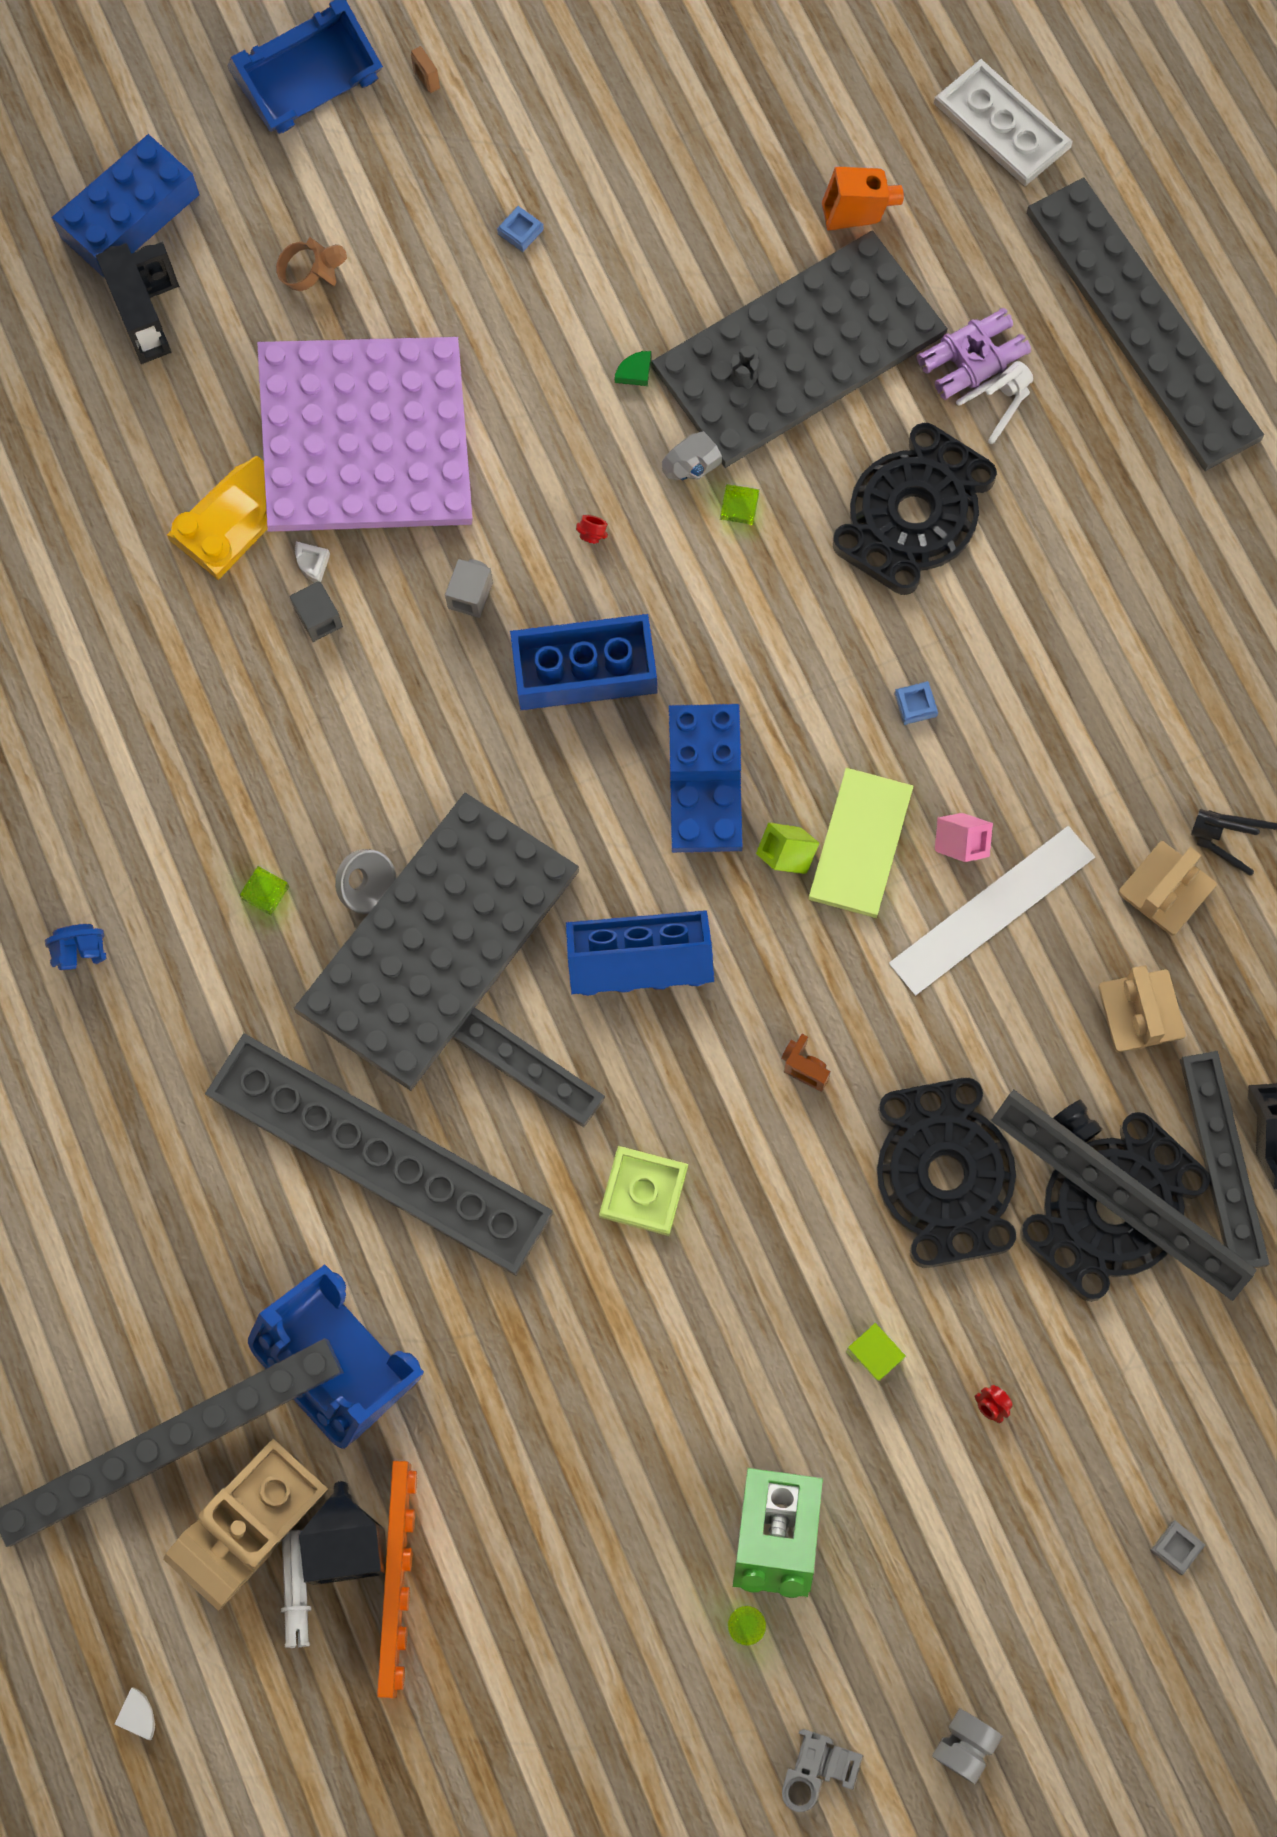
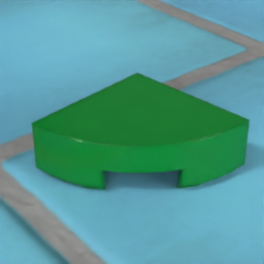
(634, 369)

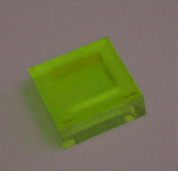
(739, 504)

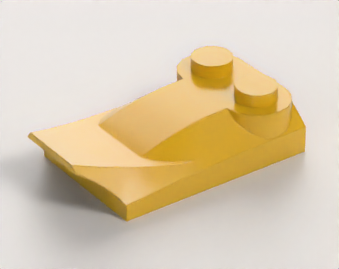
(225, 520)

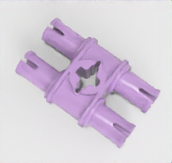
(971, 367)

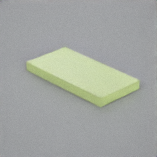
(861, 842)

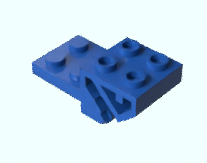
(705, 778)

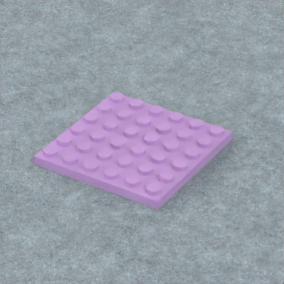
(363, 434)

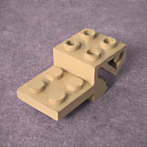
(244, 1524)

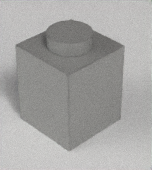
(469, 587)

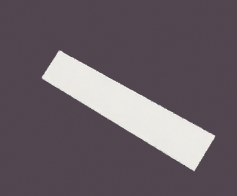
(991, 910)

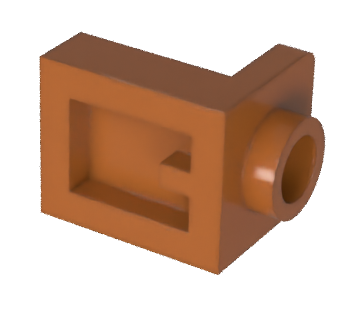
(807, 1070)

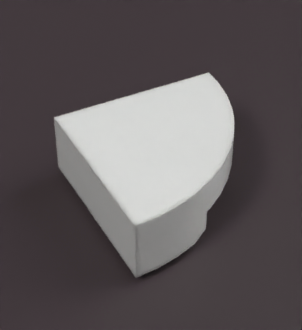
(311, 560)
(137, 1715)

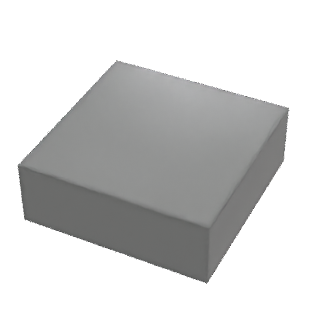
(1177, 1547)

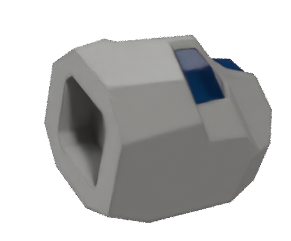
(692, 458)

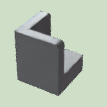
(316, 611)

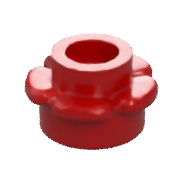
(592, 529)

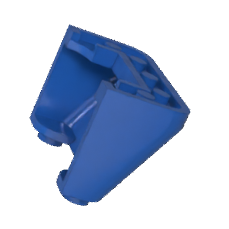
(306, 66)
(371, 1377)

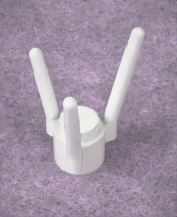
(1010, 382)

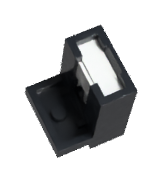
(132, 283)

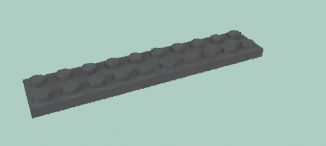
(1145, 324)
(380, 1154)

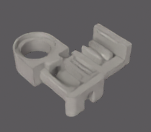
(820, 1760)

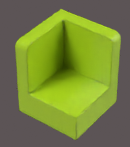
(787, 848)
(876, 1352)

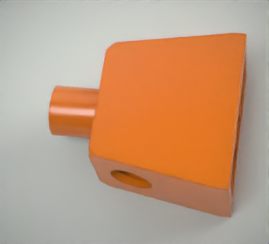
(858, 197)

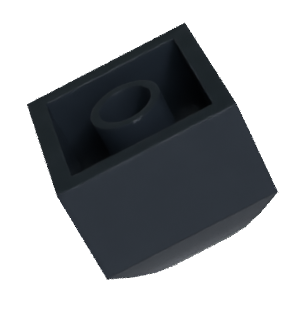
(342, 1542)

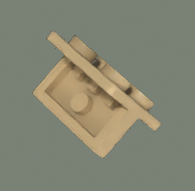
(1168, 887)
(1141, 1009)

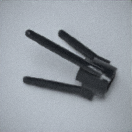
(1211, 824)

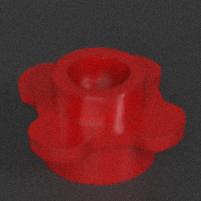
(994, 1403)

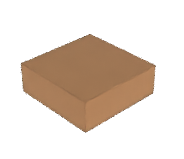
(425, 69)

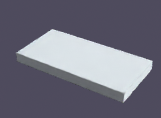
(1003, 122)

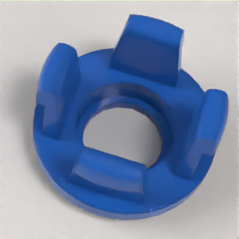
(66, 940)

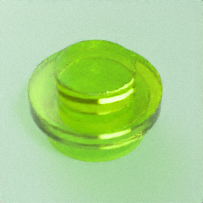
(746, 1625)

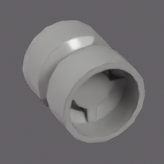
(967, 1746)

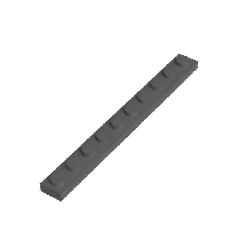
(168, 1442)

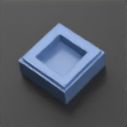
(520, 228)
(916, 703)

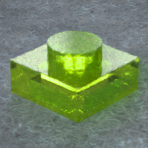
(264, 890)

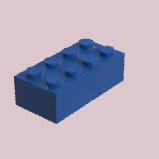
(127, 202)
(584, 662)

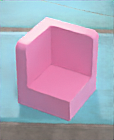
(963, 837)

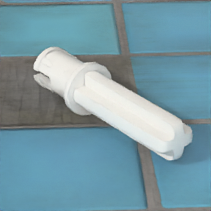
(294, 1593)

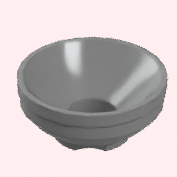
(377, 878)

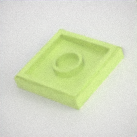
(643, 1190)

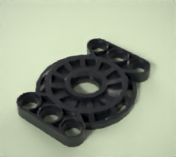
(919, 474)
(952, 1135)
(1092, 1238)

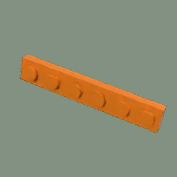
(395, 1594)

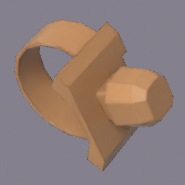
(325, 262)

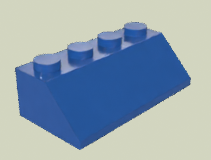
(639, 952)

